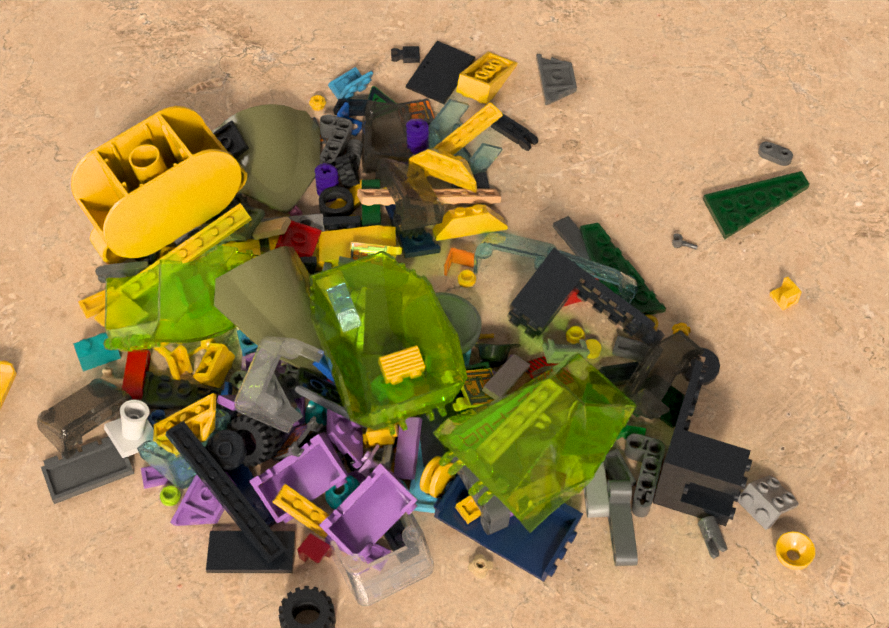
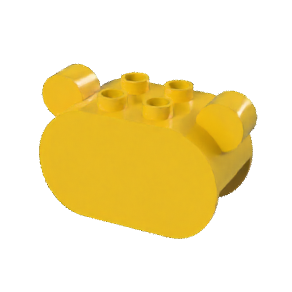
(154, 184)

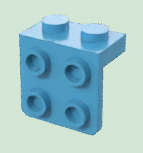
(349, 83)

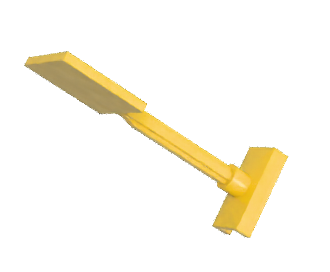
(177, 359)

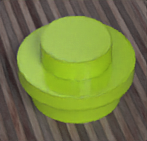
(170, 495)

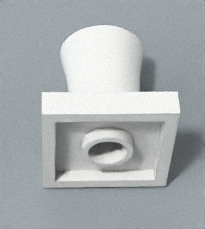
(131, 429)

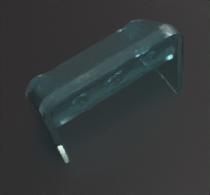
(447, 122)

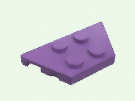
(346, 436)
(198, 506)

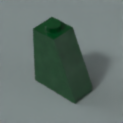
(371, 214)

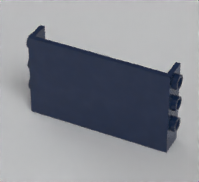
(531, 551)

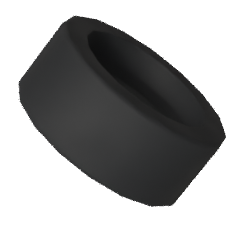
(333, 193)

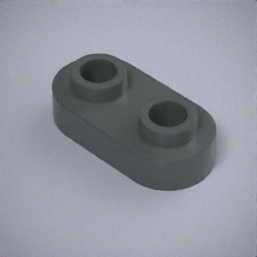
(775, 153)

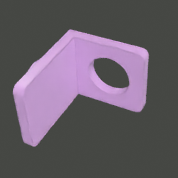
(368, 462)

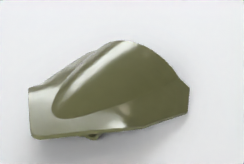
(280, 153)
(270, 299)

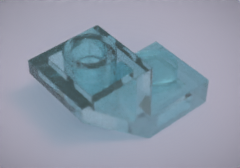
(343, 307)

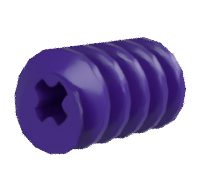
(417, 135)
(326, 176)

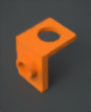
(460, 257)

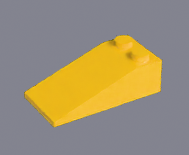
(485, 77)
(338, 242)

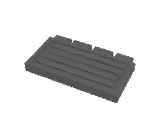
(85, 470)

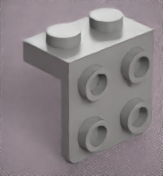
(766, 500)

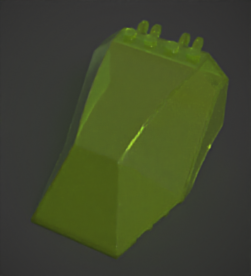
(169, 302)
(395, 314)
(538, 440)

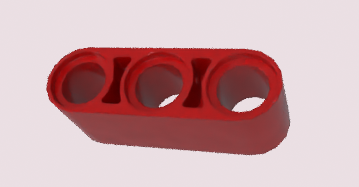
(135, 371)

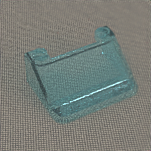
(511, 244)
(626, 283)

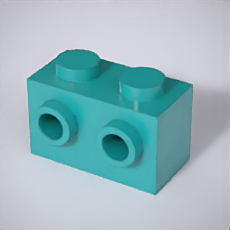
(93, 353)

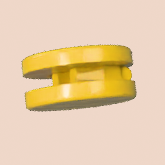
(435, 478)

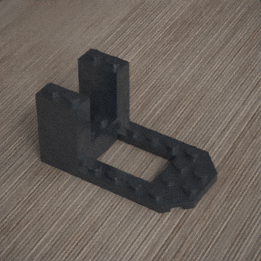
(554, 285)
(698, 471)

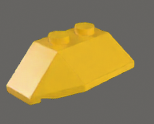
(446, 167)
(468, 222)
(198, 417)

